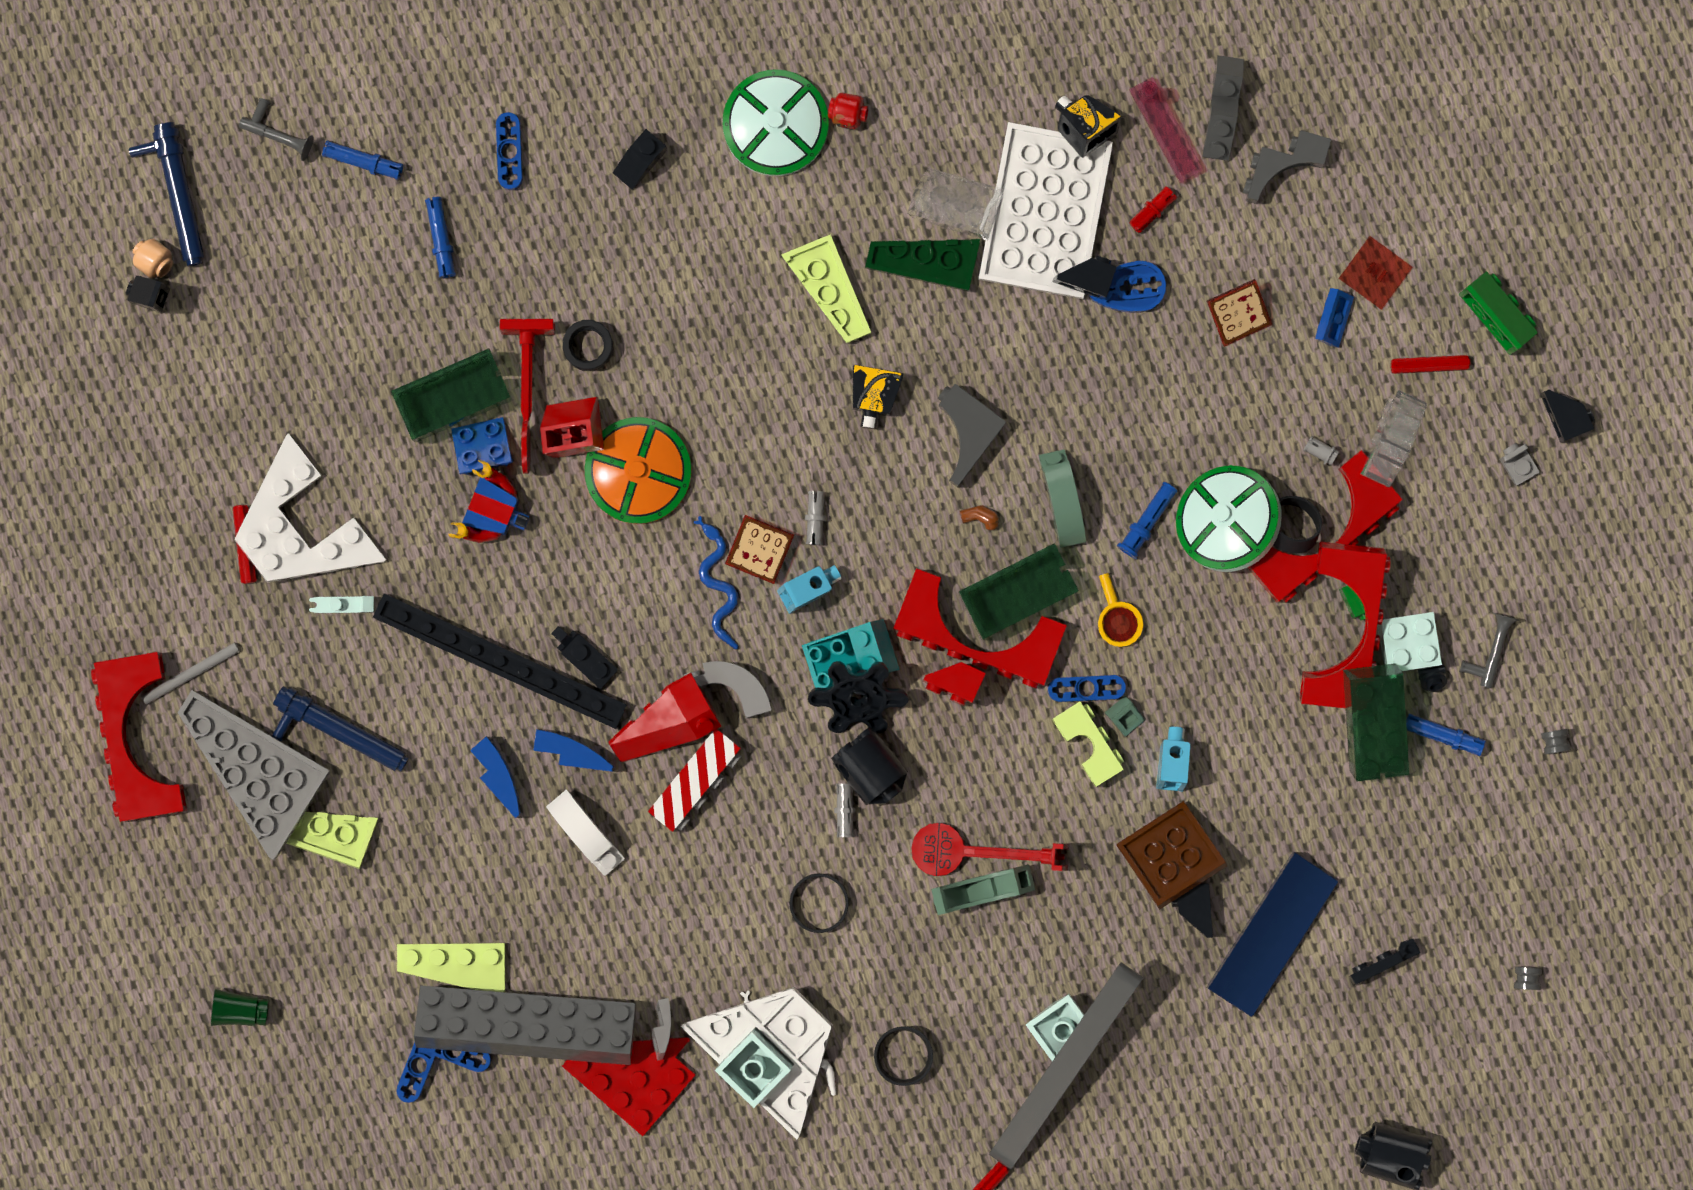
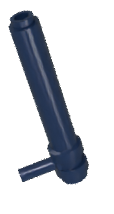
(170, 153)
(304, 709)

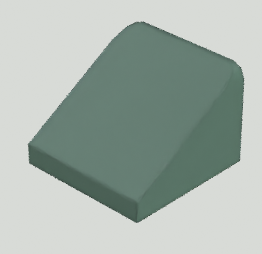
(1125, 716)

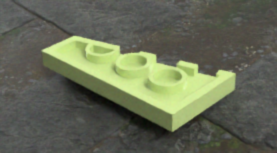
(827, 282)
(335, 836)
(460, 964)

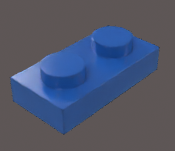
(1334, 317)

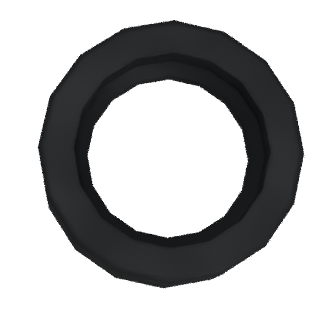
(578, 327)

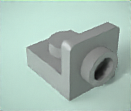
(1518, 463)

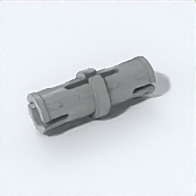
(815, 518)
(844, 810)

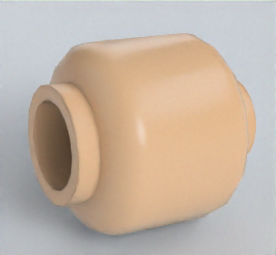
(152, 258)

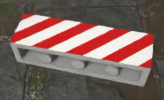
(694, 780)

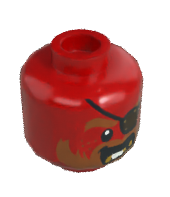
(847, 110)

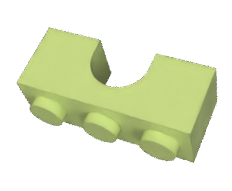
(1103, 761)

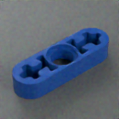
(515, 131)
(1106, 680)

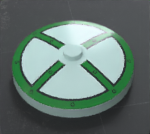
(775, 122)
(1228, 518)

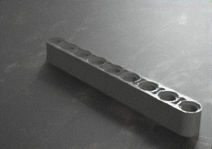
(1066, 1065)

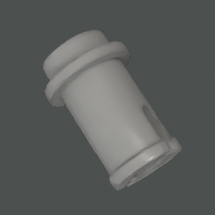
(1321, 450)

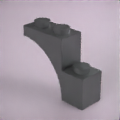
(1223, 107)
(1307, 151)

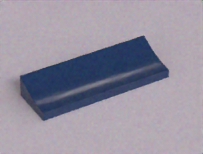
(1272, 934)

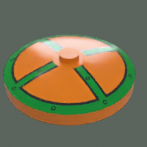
(639, 471)

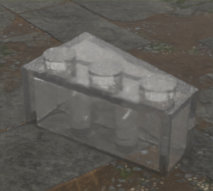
(1393, 437)

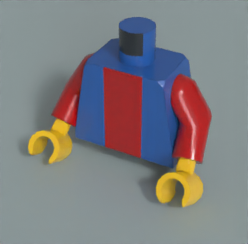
(491, 508)

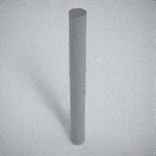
(190, 673)

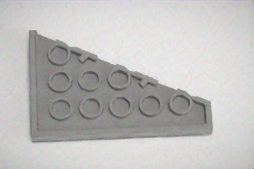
(260, 773)

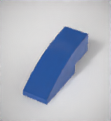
(571, 752)
(498, 776)

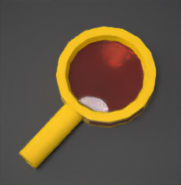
(1119, 621)

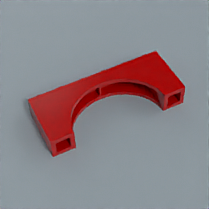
(118, 686)

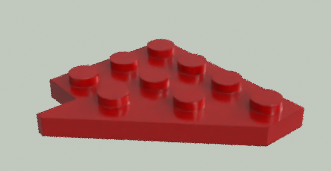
(637, 1090)

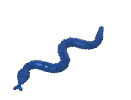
(713, 534)

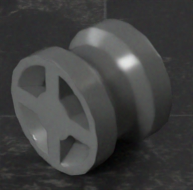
(1555, 741)
(1527, 978)

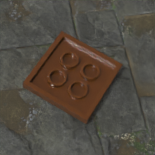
(1171, 855)

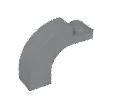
(749, 689)

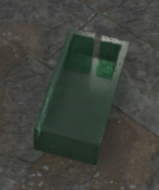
(451, 395)
(1018, 591)
(1376, 722)

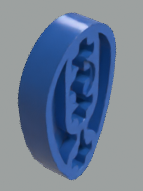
(1135, 302)

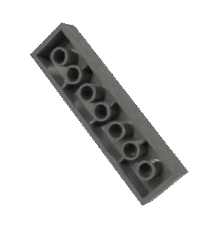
(525, 1025)

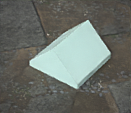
(1055, 1024)

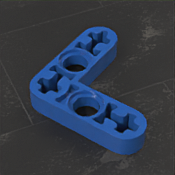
(429, 1056)

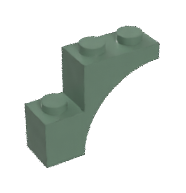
(983, 889)

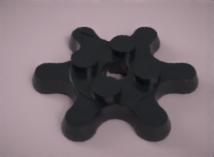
(851, 709)

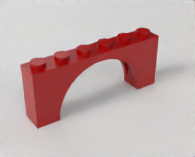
(1369, 502)
(1363, 572)
(1028, 660)

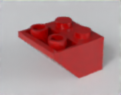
(571, 428)
(958, 680)

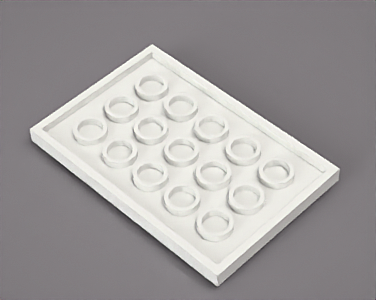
(1045, 210)

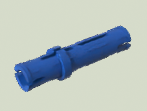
(363, 160)
(442, 247)
(1450, 737)

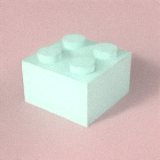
(1410, 641)
(754, 1067)

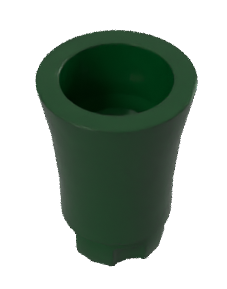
(238, 1009)

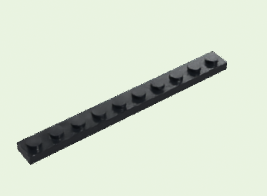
(499, 661)

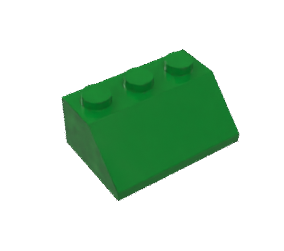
(1499, 312)

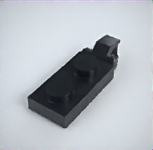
(585, 657)
(1385, 961)

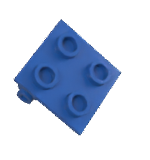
(481, 441)

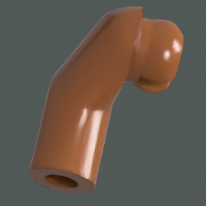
(981, 513)

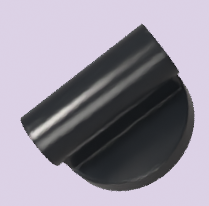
(1432, 678)

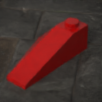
(672, 720)

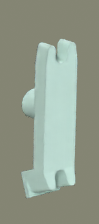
(343, 604)

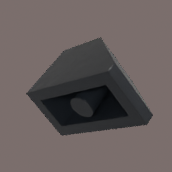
(639, 159)
(1089, 277)
(147, 293)
(1567, 415)
(1196, 908)

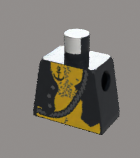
(1086, 123)
(874, 393)

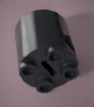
(871, 768)
(1394, 1155)

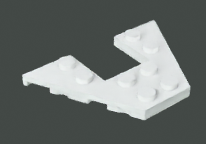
(276, 545)
(792, 1027)

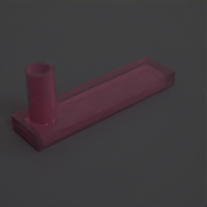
(1166, 130)

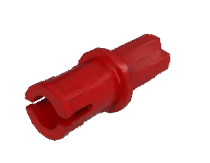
(1152, 209)

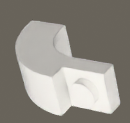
(585, 833)

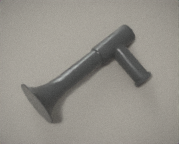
(254, 125)
(1489, 671)

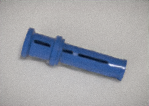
(1140, 531)

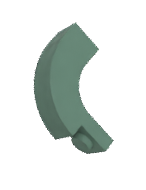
(1063, 498)

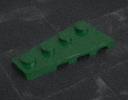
(935, 262)

